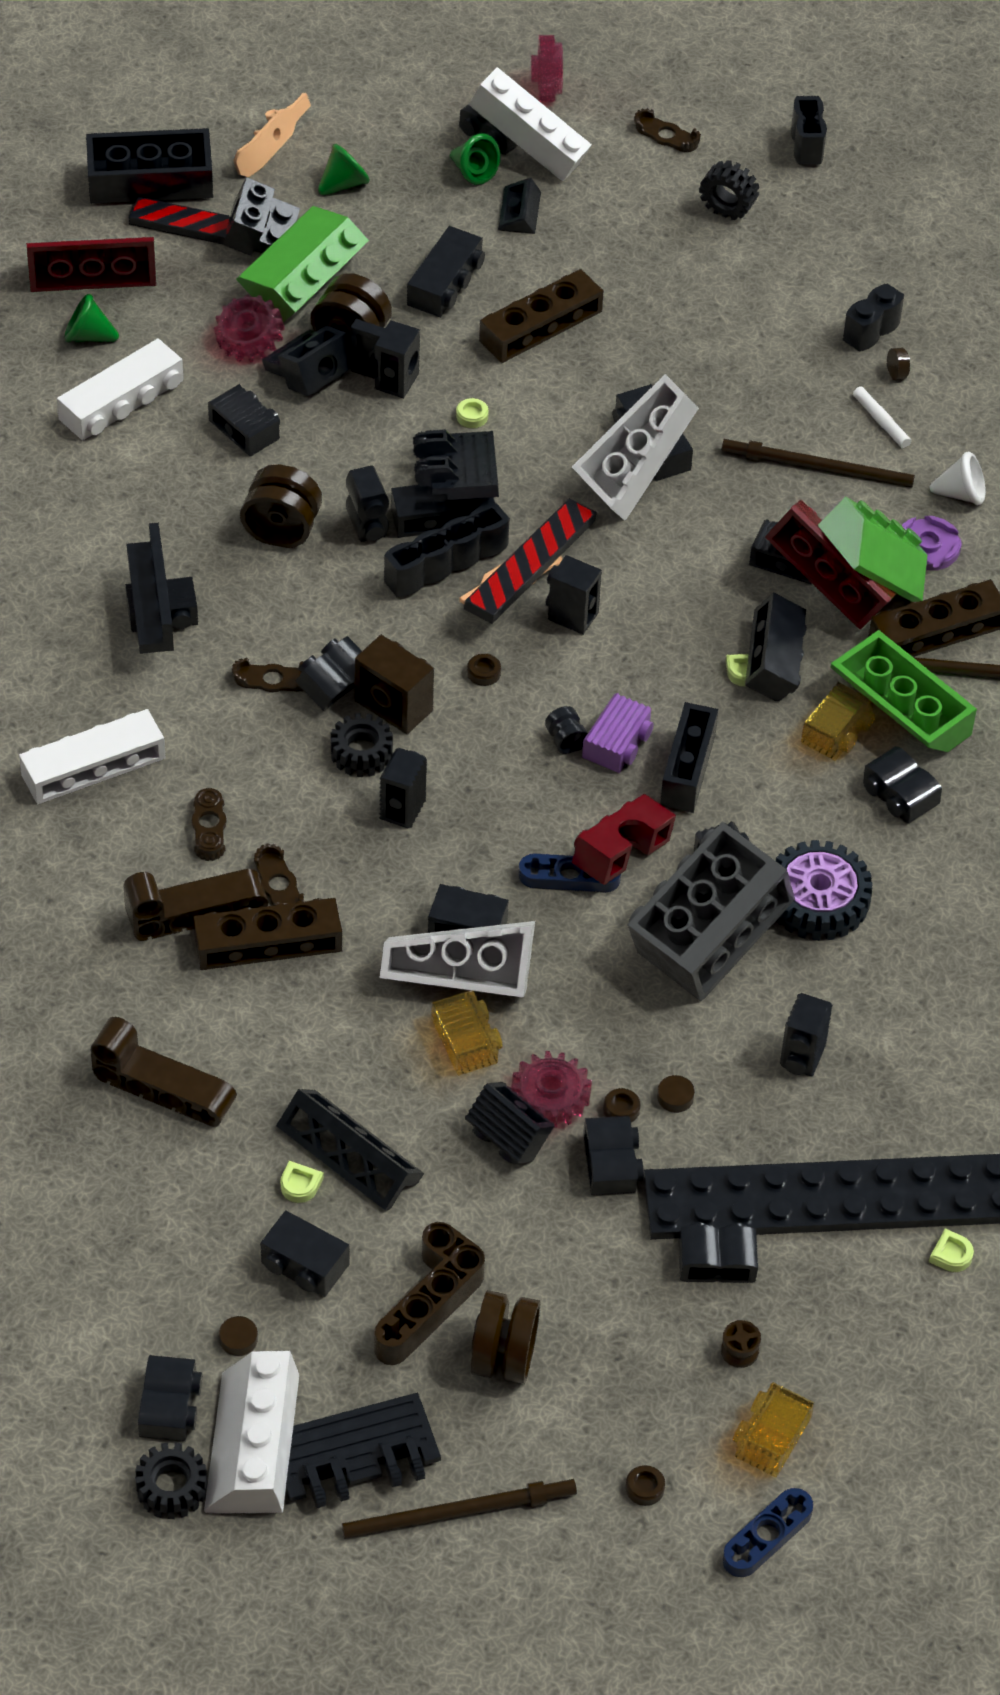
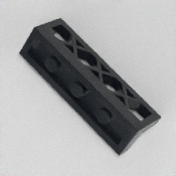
(150, 594)
(358, 1138)

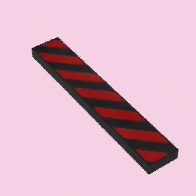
(179, 220)
(530, 561)

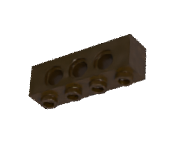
(541, 315)
(942, 619)
(268, 933)

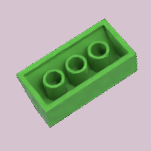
(303, 260)
(878, 547)
(907, 692)

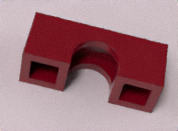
(607, 845)

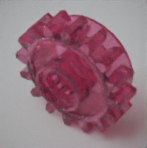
(548, 68)
(234, 331)
(569, 1084)

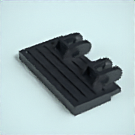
(456, 463)
(357, 1445)

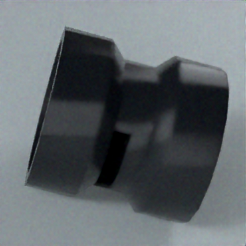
(566, 725)

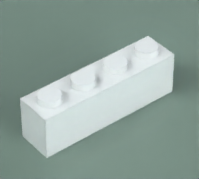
(529, 124)
(120, 389)
(92, 756)

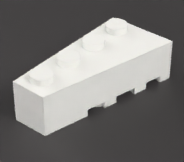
(636, 446)
(468, 959)

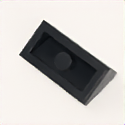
(520, 207)

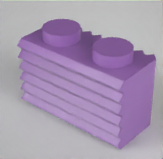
(617, 733)

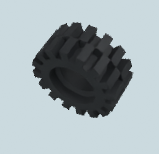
(735, 179)
(361, 760)
(171, 1501)

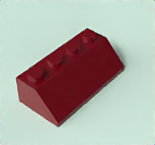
(91, 264)
(823, 565)

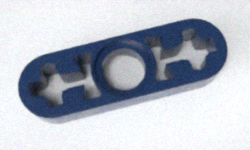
(558, 882)
(772, 1516)

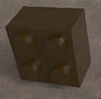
(394, 684)

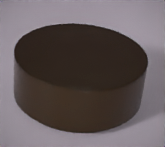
(898, 363)
(484, 669)
(675, 1093)
(622, 1103)
(238, 1336)
(645, 1485)

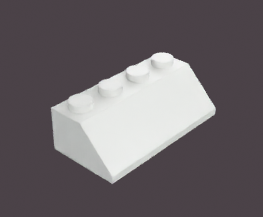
(253, 1435)

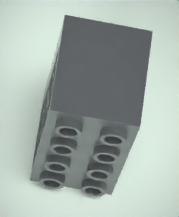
(711, 910)

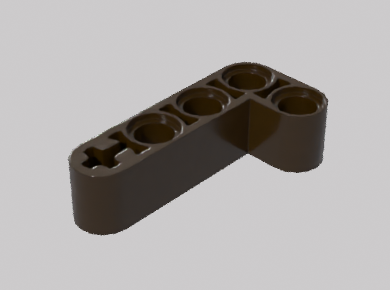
(171, 909)
(158, 1078)
(423, 1298)

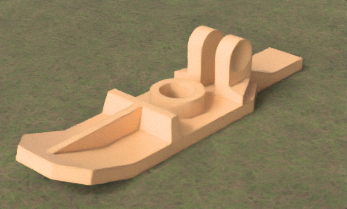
(270, 138)

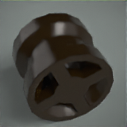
(747, 1337)

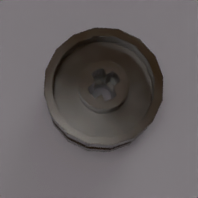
(350, 299)
(281, 506)
(499, 1336)

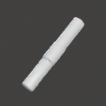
(881, 417)

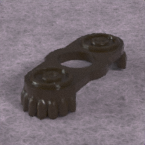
(651, 126)
(252, 676)
(209, 840)
(271, 864)

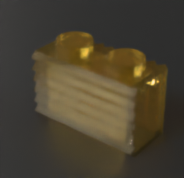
(838, 721)
(466, 1032)
(773, 1429)

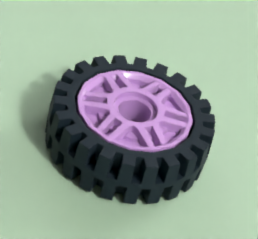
(828, 890)

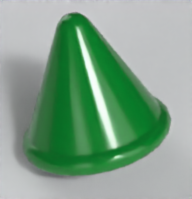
(478, 153)
(341, 172)
(90, 324)

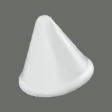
(962, 481)

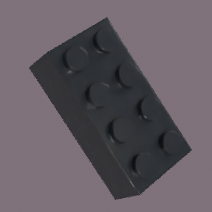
(149, 165)

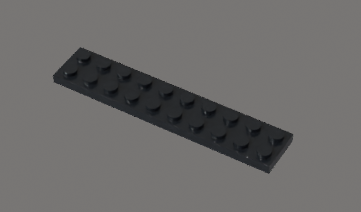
(827, 1195)

